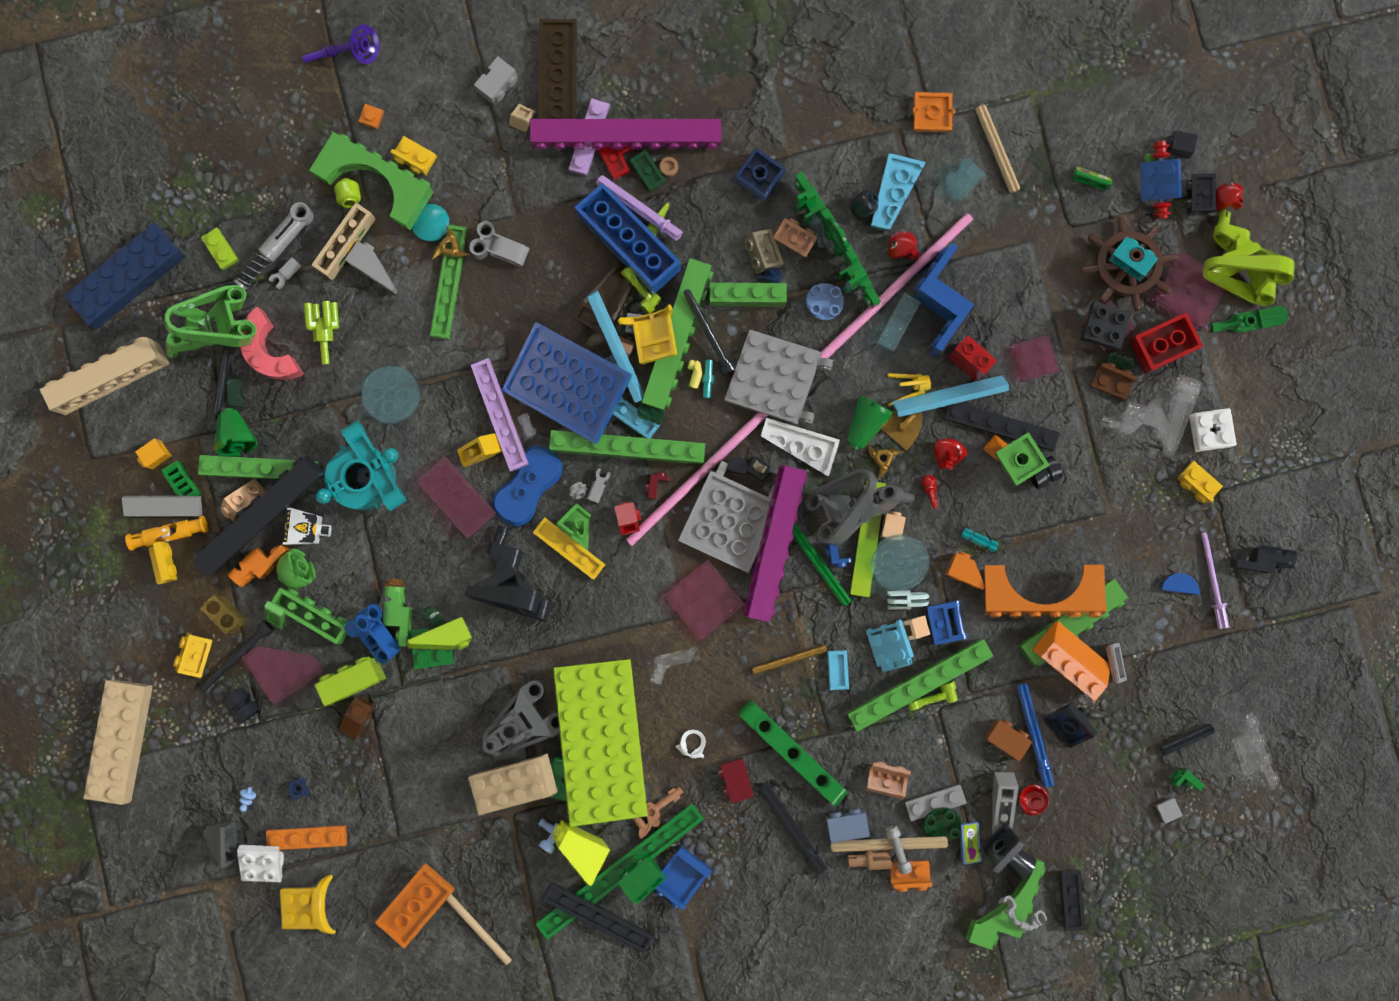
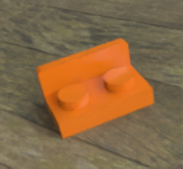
(918, 878)

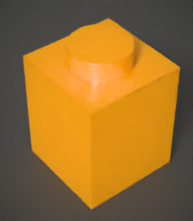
(152, 454)

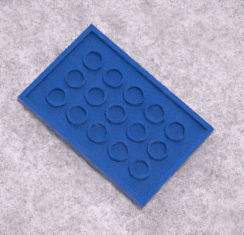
(566, 382)

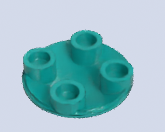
(431, 223)

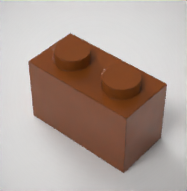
(1007, 739)

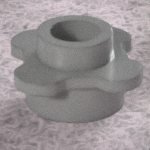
(578, 490)

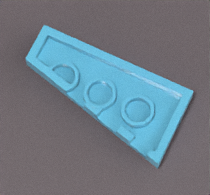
(896, 185)

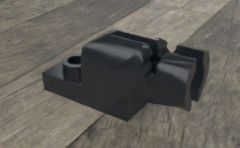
(1266, 559)

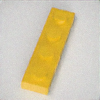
(569, 548)

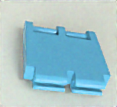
(891, 647)

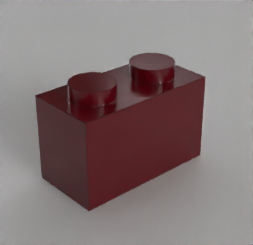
(736, 780)

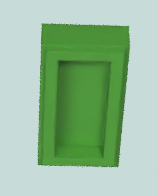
(275, 615)

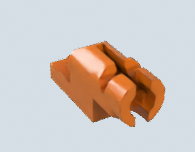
(257, 564)

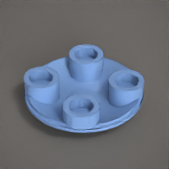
(825, 301)

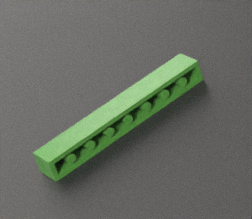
(665, 370)
(628, 447)
(919, 684)

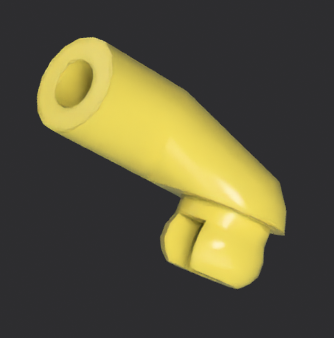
(697, 373)

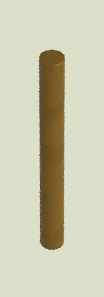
(789, 659)

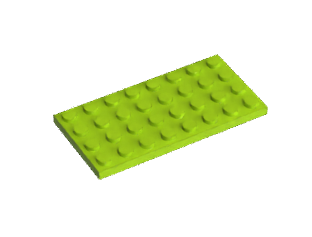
(600, 742)

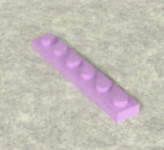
(499, 415)

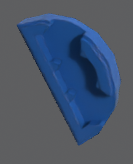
(1181, 583)

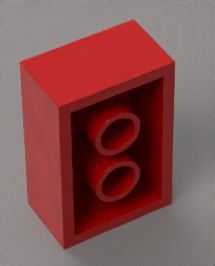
(1165, 343)

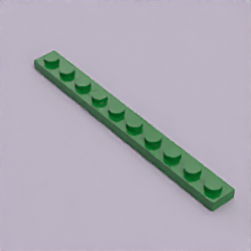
(609, 878)

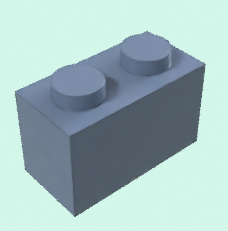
(847, 825)

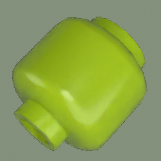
(347, 193)

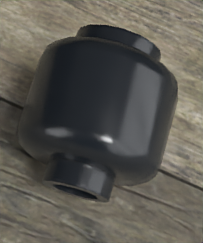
(864, 204)

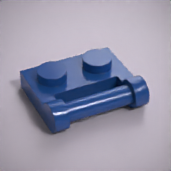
(940, 623)

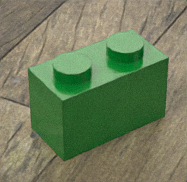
(642, 880)

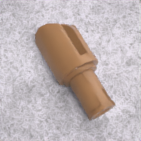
(872, 860)

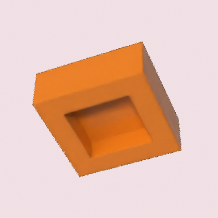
(371, 116)

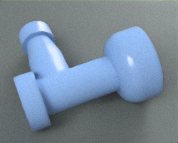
(547, 844)

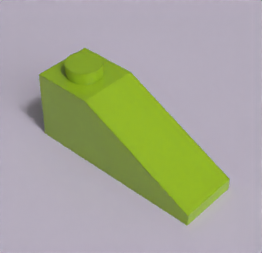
(446, 637)

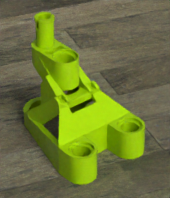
(1263, 269)

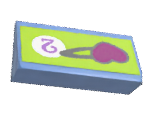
(970, 843)

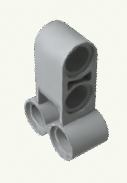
(498, 246)

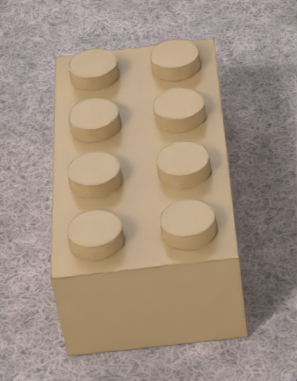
(513, 784)

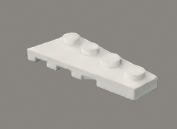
(806, 445)

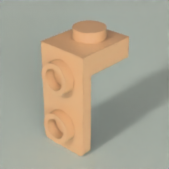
(240, 499)

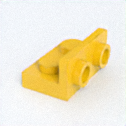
(413, 155)
(1199, 482)
(192, 655)

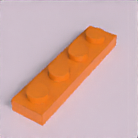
(307, 837)

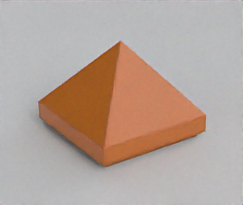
(994, 445)

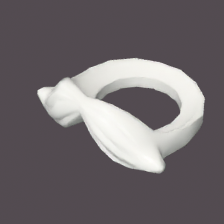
(698, 752)

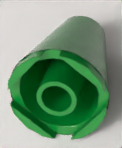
(867, 422)

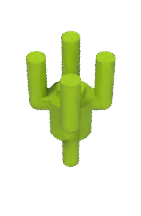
(322, 327)

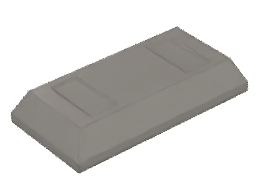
(1116, 663)

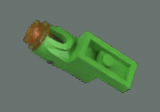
(393, 611)

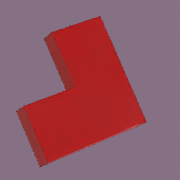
(614, 161)

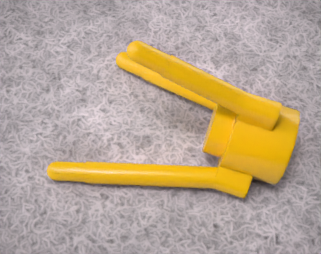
(919, 383)

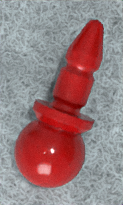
(929, 484)

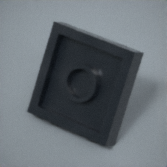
(1071, 725)

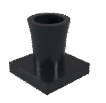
(1005, 849)

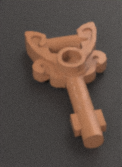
(653, 811)

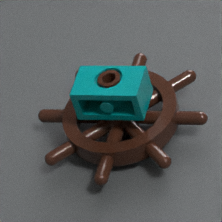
(1133, 257)

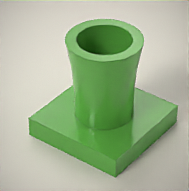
(1030, 458)

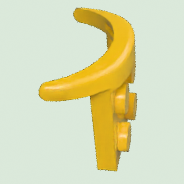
(653, 335)
(305, 907)

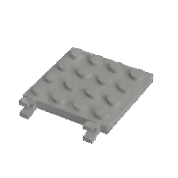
(775, 377)
(727, 520)

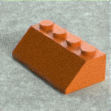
(1074, 660)

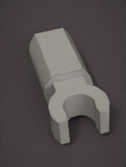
(285, 272)
(597, 487)

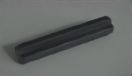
(1187, 739)

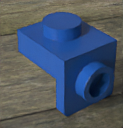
(832, 552)

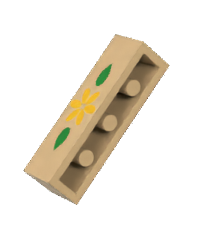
(343, 240)

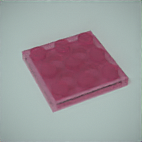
(1189, 291)
(704, 600)

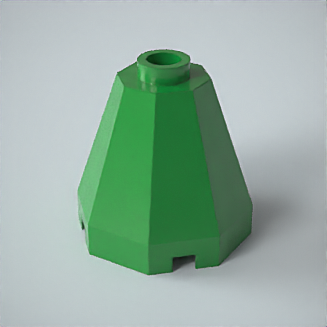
(233, 434)

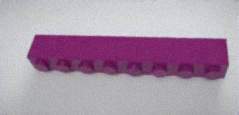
(774, 543)

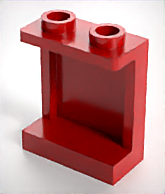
(972, 358)

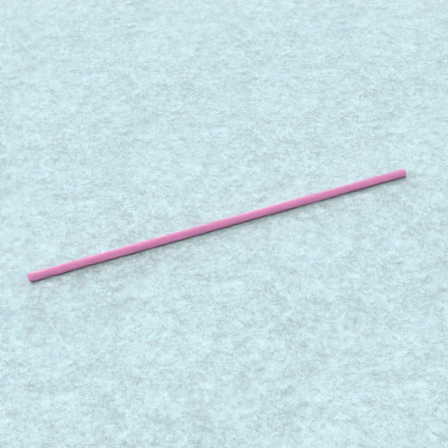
(826, 353)

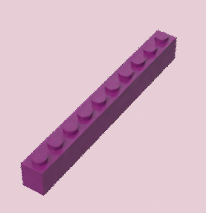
(625, 133)

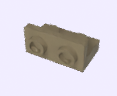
(763, 251)

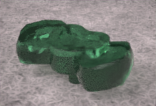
(1120, 360)
(234, 392)
(650, 414)
(433, 616)

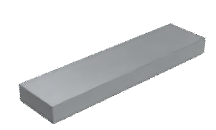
(162, 505)

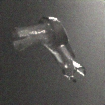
(671, 659)

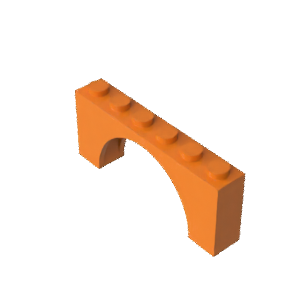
(1004, 600)

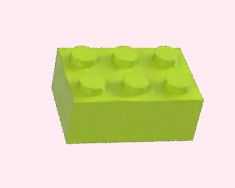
(349, 680)

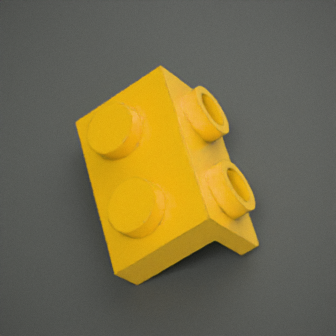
(162, 562)

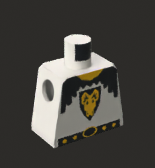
(304, 528)

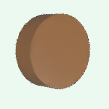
(668, 167)

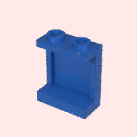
(684, 877)

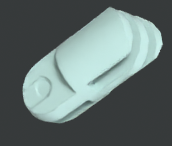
(906, 599)

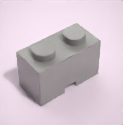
(496, 81)

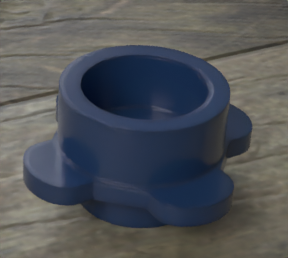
(292, 786)

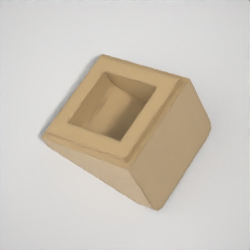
(521, 117)

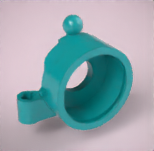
(382, 483)

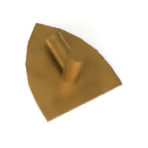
(903, 429)

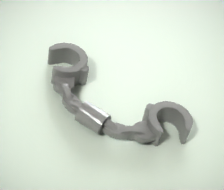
(1021, 924)

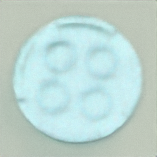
(390, 394)
(900, 562)

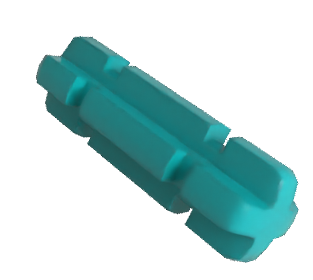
(979, 539)

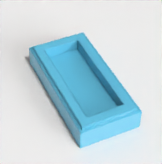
(838, 670)

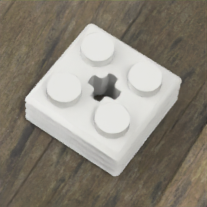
(1223, 424)

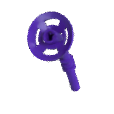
(354, 43)

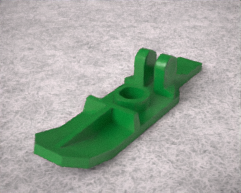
(1260, 319)

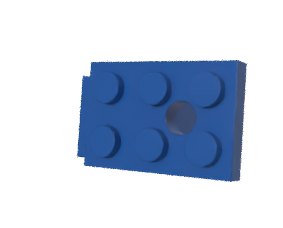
(942, 300)

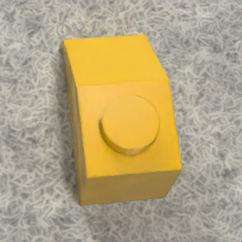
(479, 449)

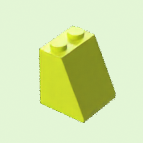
(582, 849)

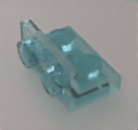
(964, 179)

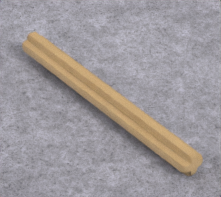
(886, 844)

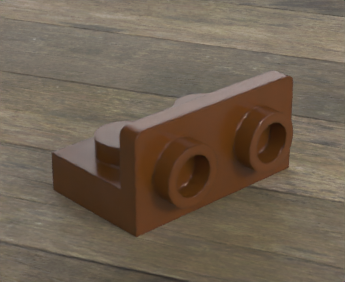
(1113, 381)

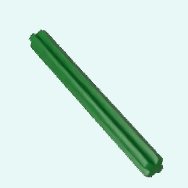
(820, 566)

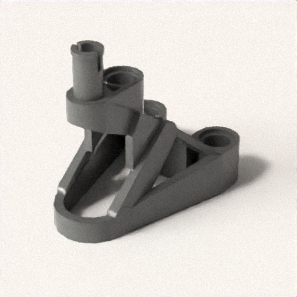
(867, 503)
(525, 703)

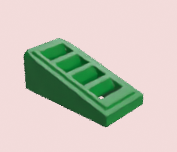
(182, 472)

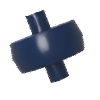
(771, 276)

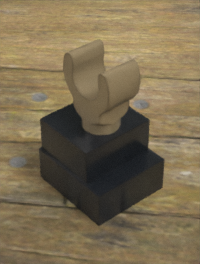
(758, 468)

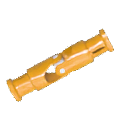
(164, 534)

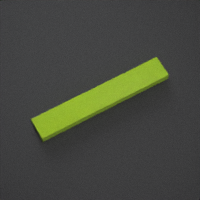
(865, 549)

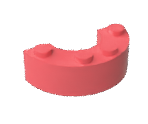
(257, 356)

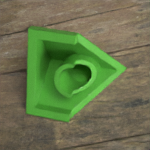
(576, 525)

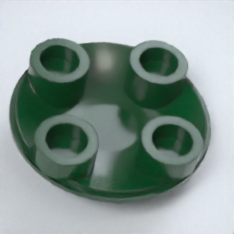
(942, 823)

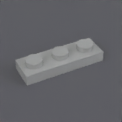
(922, 805)

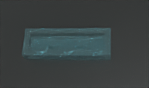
(898, 322)

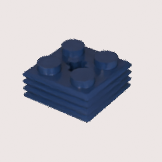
(759, 162)

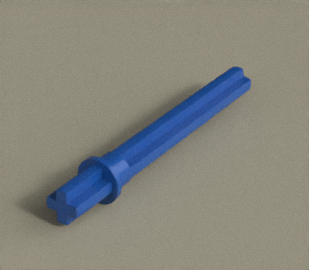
(1035, 736)

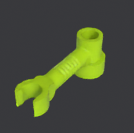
(649, 300)
(947, 692)

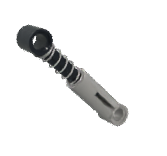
(275, 244)

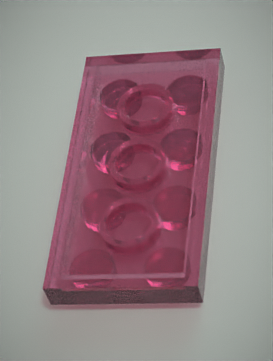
(456, 497)

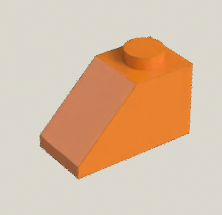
(965, 570)

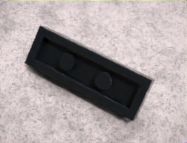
(1072, 900)

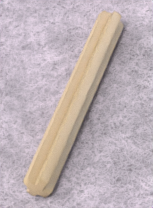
(997, 149)

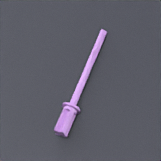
(1219, 608)

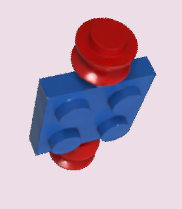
(1161, 180)

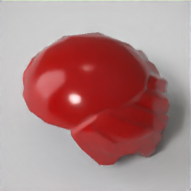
(1033, 800)

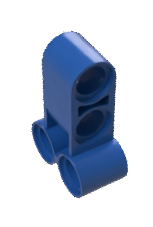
(373, 633)

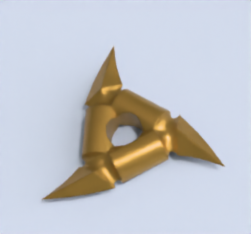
(451, 252)
(876, 457)

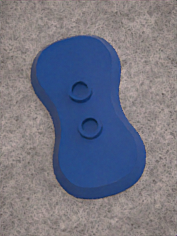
(518, 498)

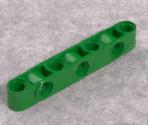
(802, 762)

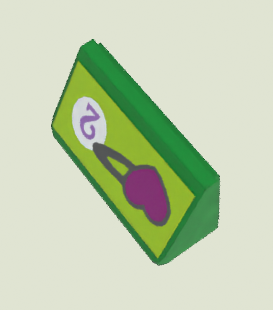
(1091, 178)

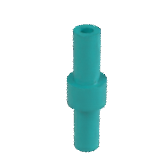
(708, 379)

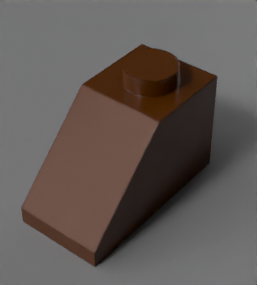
(356, 717)

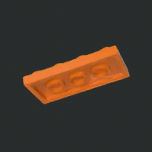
(415, 905)

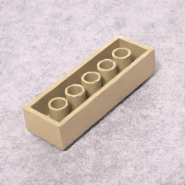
(104, 376)
(118, 742)

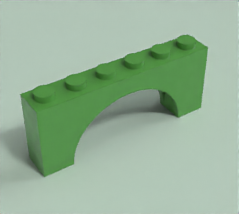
(343, 156)

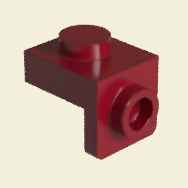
(651, 488)

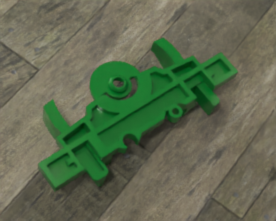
(815, 208)

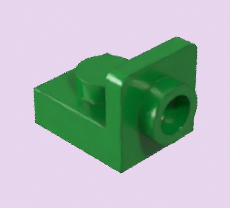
(1189, 779)

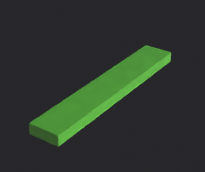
(448, 287)

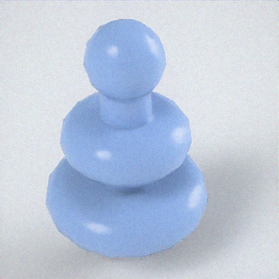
(246, 796)

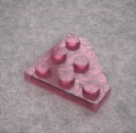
(281, 671)

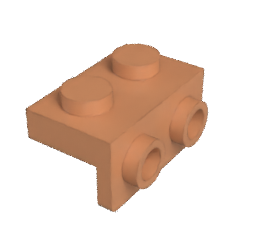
(887, 780)

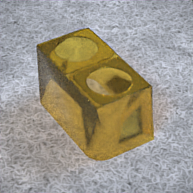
(239, 618)

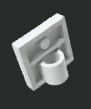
(260, 863)

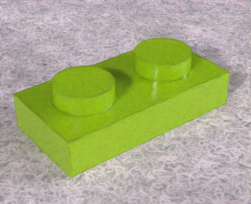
(220, 249)

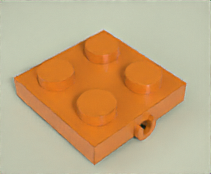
(933, 112)

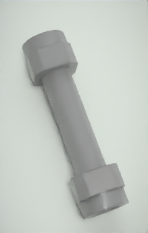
(904, 865)

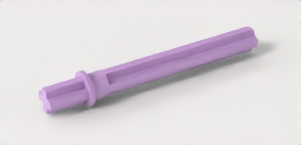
(641, 209)

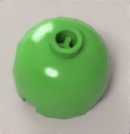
(295, 570)

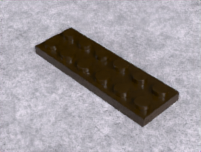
(557, 69)

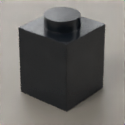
(1181, 144)

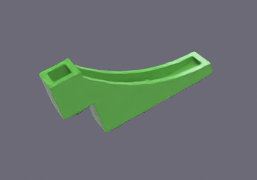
(984, 930)

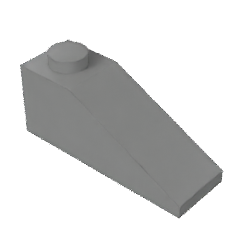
(366, 261)
(1003, 799)

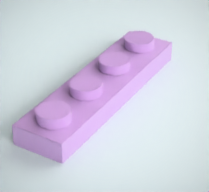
(583, 158)

